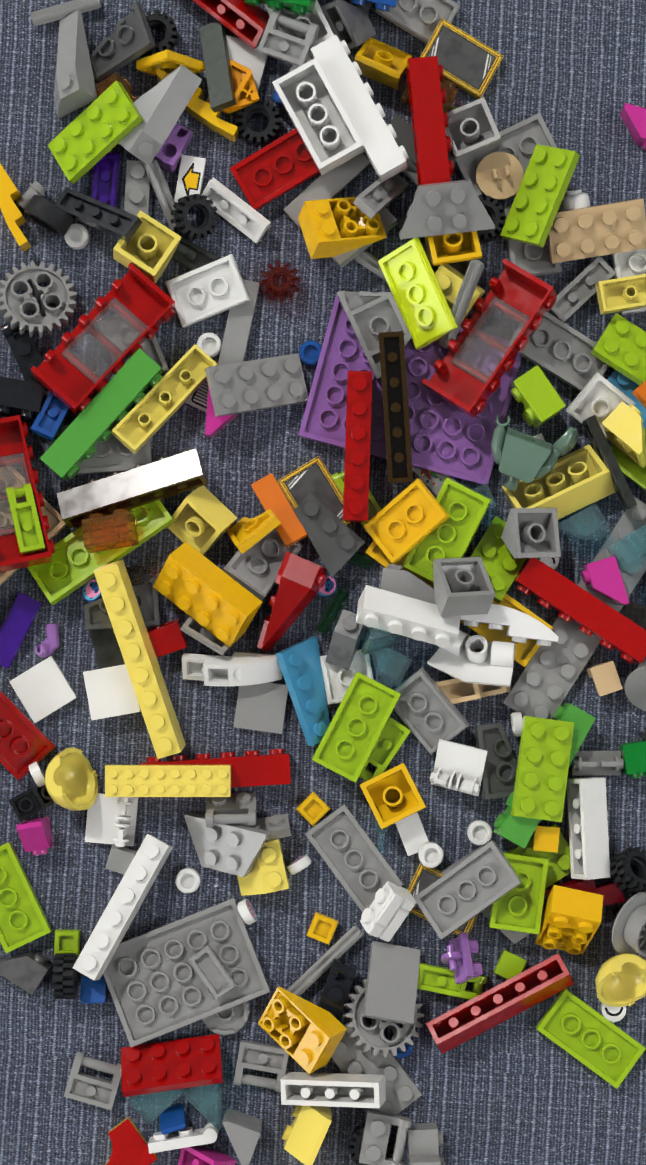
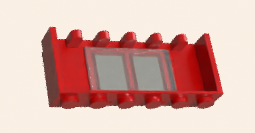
(104, 339)
(491, 339)
(16, 471)

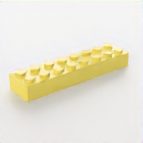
(621, 294)
(163, 400)
(167, 780)

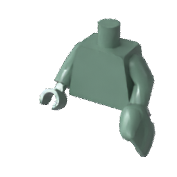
(525, 456)

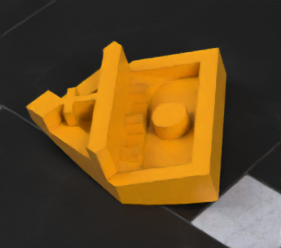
(244, 87)

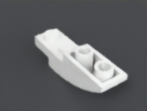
(519, 625)
(233, 670)

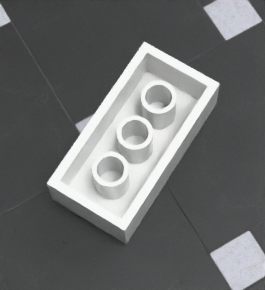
(318, 116)

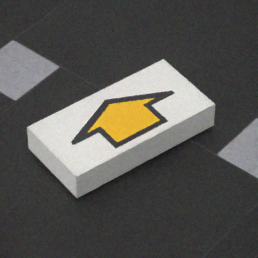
(190, 176)

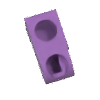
(173, 148)

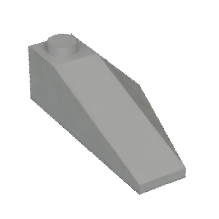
(73, 72)
(160, 110)

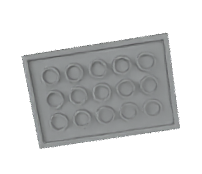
(159, 987)

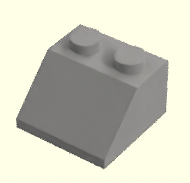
(462, 586)

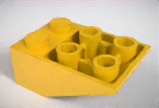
(337, 227)
(570, 920)
(302, 1029)

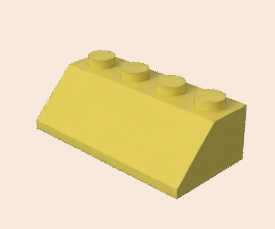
(570, 486)

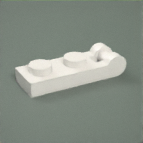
(182, 1139)

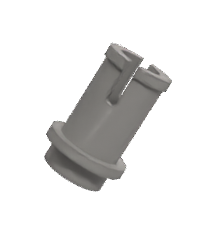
(34, 189)

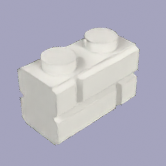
(387, 911)

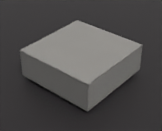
(120, 859)

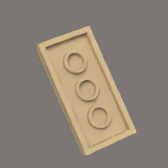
(598, 231)

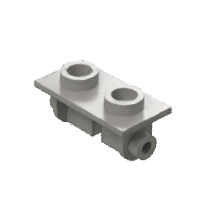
(597, 763)

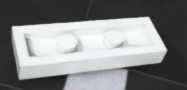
(236, 210)

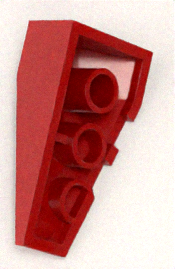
(298, 585)

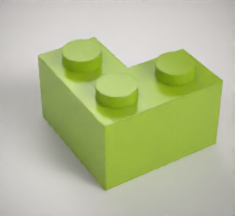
(538, 396)

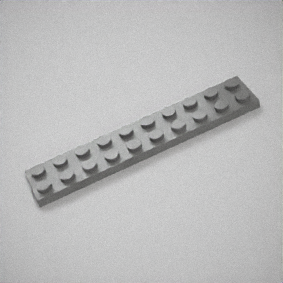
(556, 667)

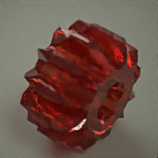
(283, 289)

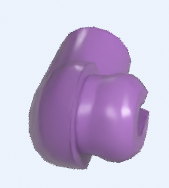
(51, 643)

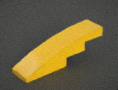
(202, 112)
(10, 211)

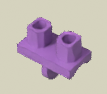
(460, 960)

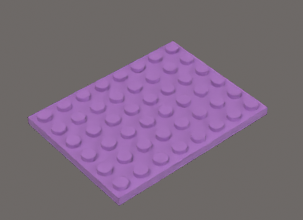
(440, 434)

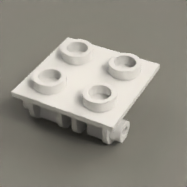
(458, 767)
(112, 820)

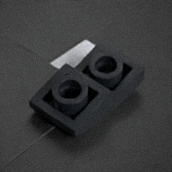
(30, 802)

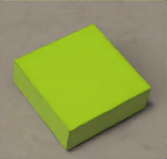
(67, 941)
(509, 964)

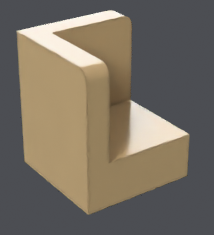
(605, 678)

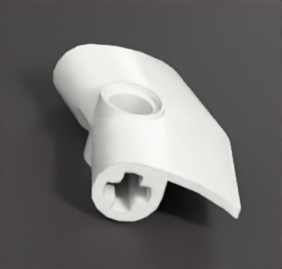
(487, 667)

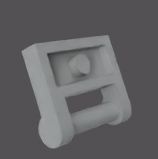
(285, 46)
(236, 809)
(262, 1058)
(91, 1088)
(376, 1138)

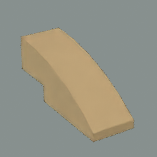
(460, 691)

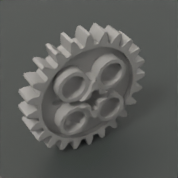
(58, 292)
(373, 1036)

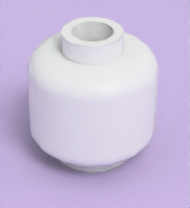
(574, 200)

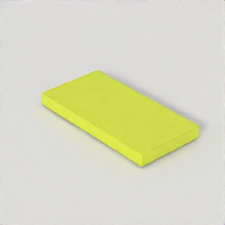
(417, 293)

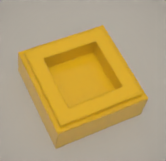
(313, 808)
(546, 838)
(322, 928)

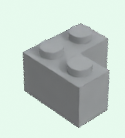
(424, 1144)

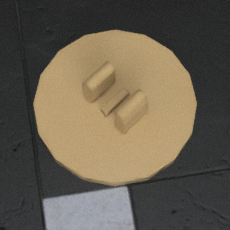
(499, 175)

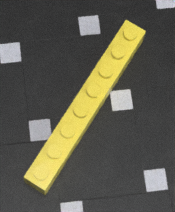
(140, 659)

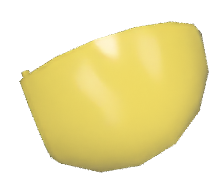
(71, 780)
(621, 980)

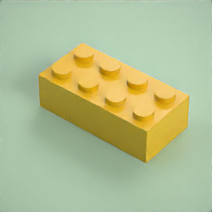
(207, 594)

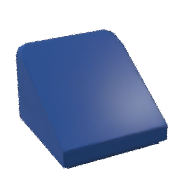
(93, 991)
(173, 1119)

